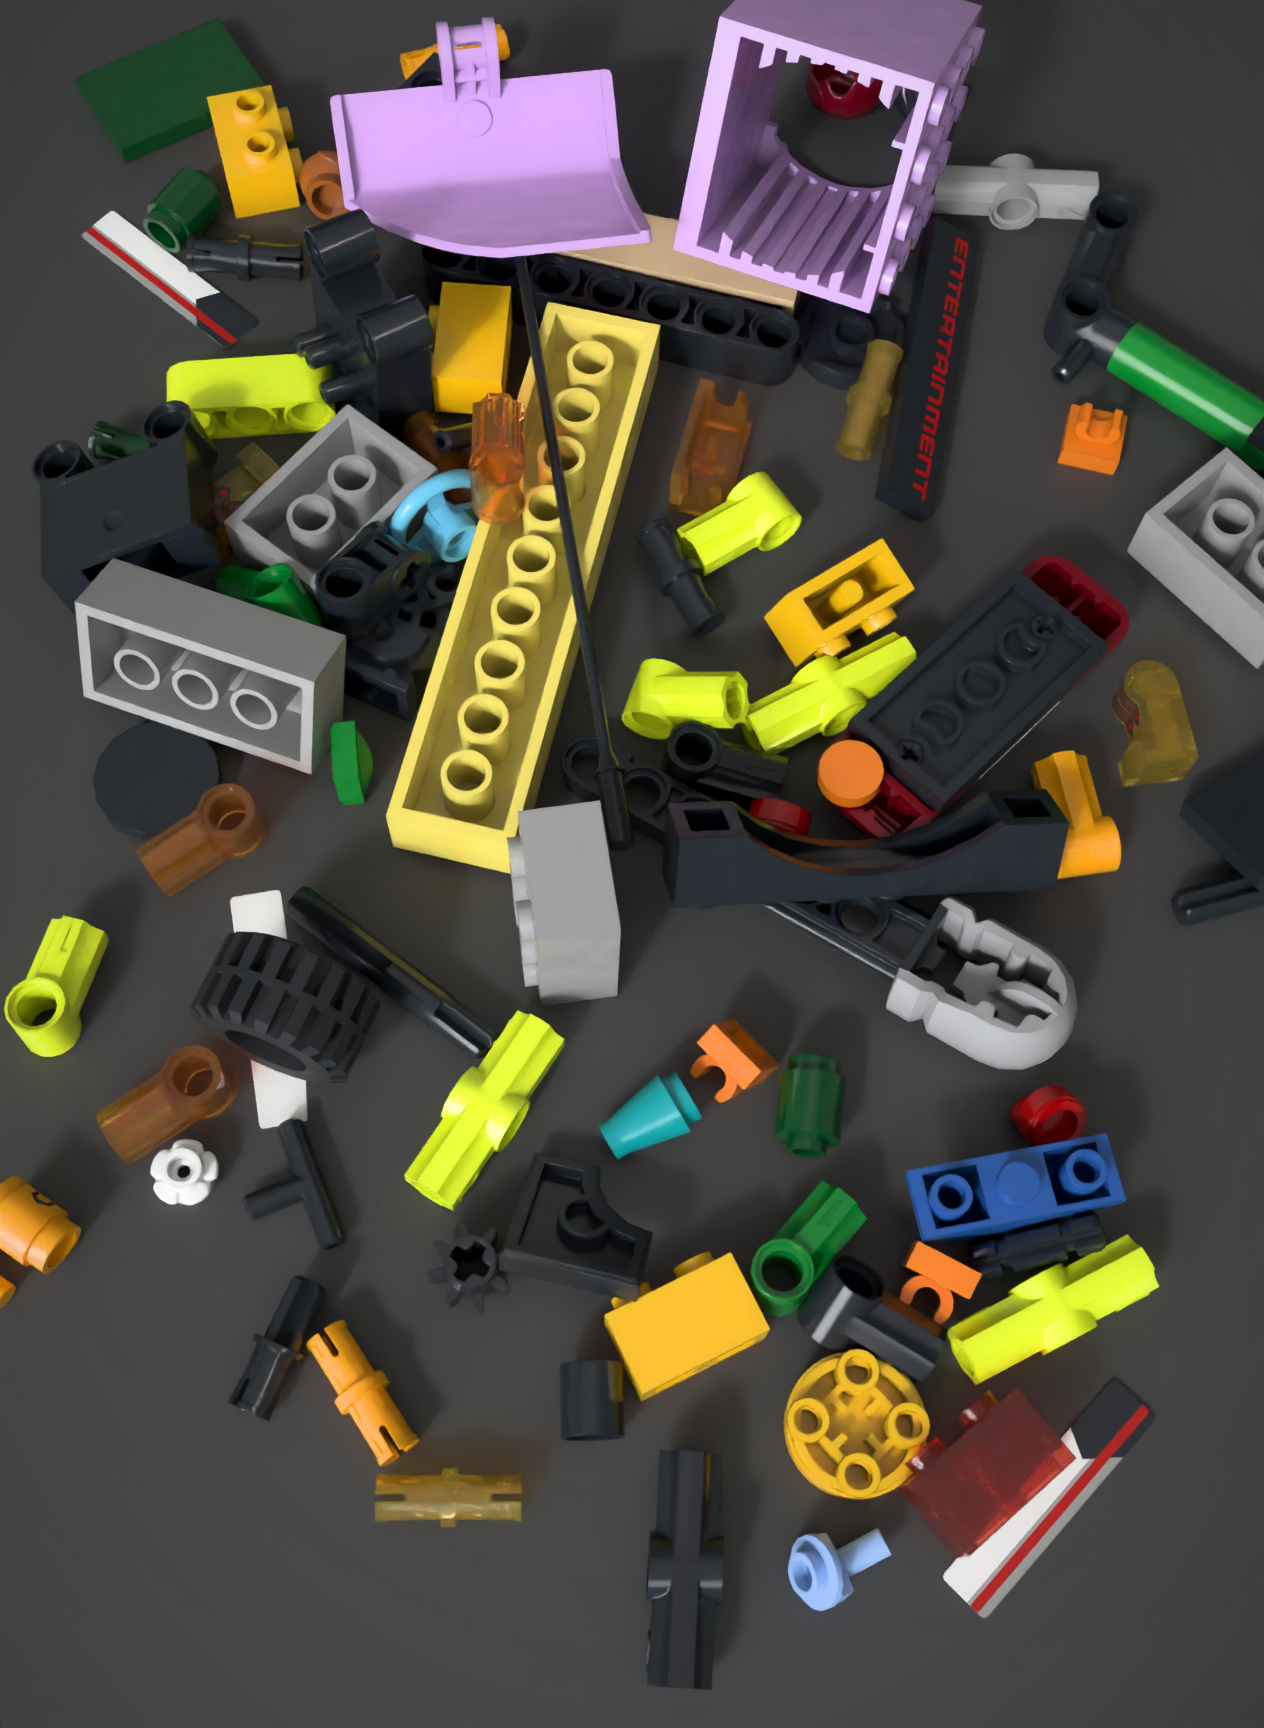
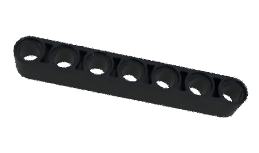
(696, 325)

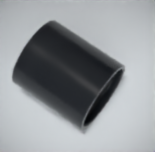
(592, 1400)

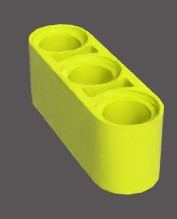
(252, 395)

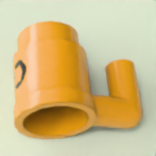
(32, 1230)

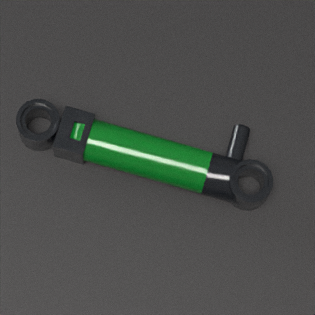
(1090, 327)

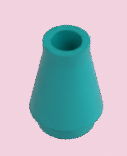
(651, 1116)

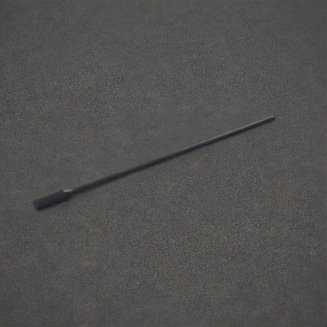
(609, 772)

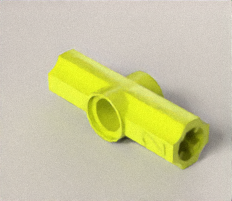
(825, 695)
(485, 1110)
(1052, 1309)

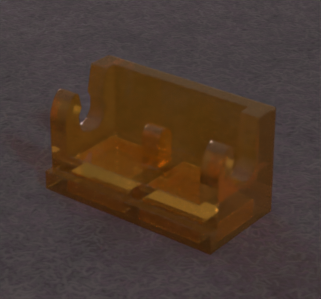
(709, 451)

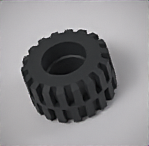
(286, 1007)

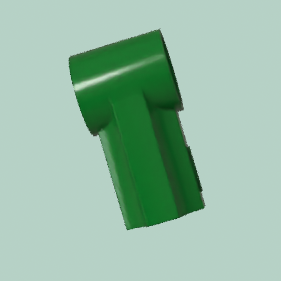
(272, 588)
(805, 1247)

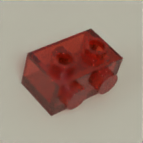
(984, 1471)

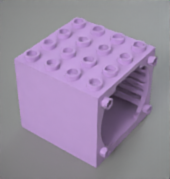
(767, 213)

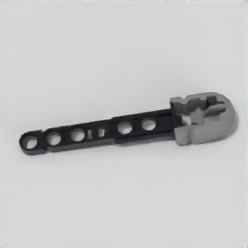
(1030, 1001)

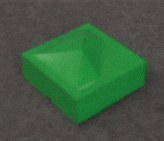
(350, 763)

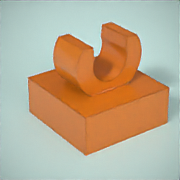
(1092, 439)
(737, 1054)
(941, 1275)

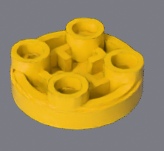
(854, 1425)

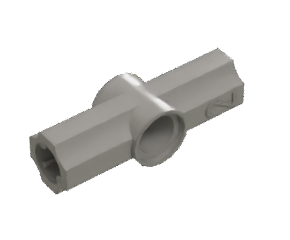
(1014, 192)

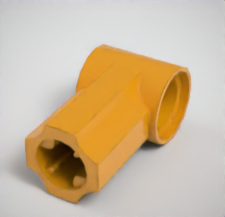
(1091, 839)

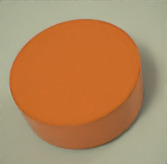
(850, 773)

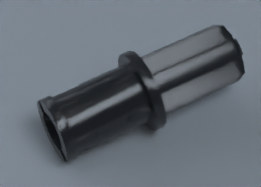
(278, 1349)

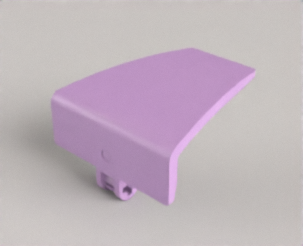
(489, 158)

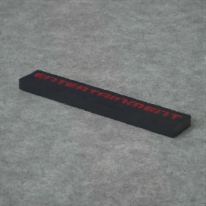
(927, 371)

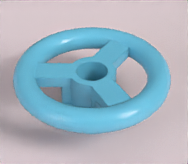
(445, 525)

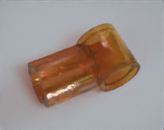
(498, 459)
(196, 842)
(161, 1104)

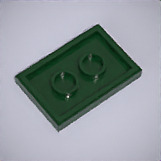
(165, 88)

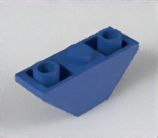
(1014, 1189)

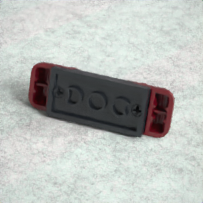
(981, 690)

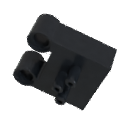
(362, 328)
(137, 509)

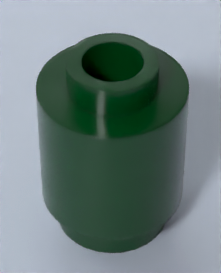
(183, 208)
(810, 1105)

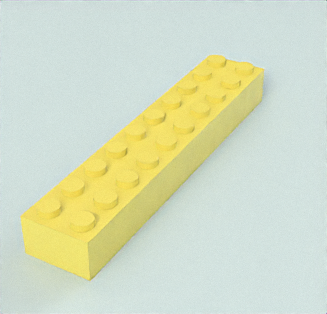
(513, 617)

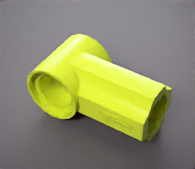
(750, 518)
(670, 696)
(59, 982)

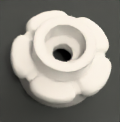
(193, 1188)

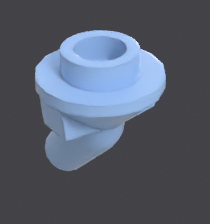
(823, 1573)

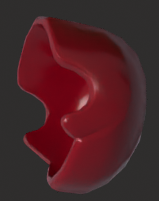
(840, 93)

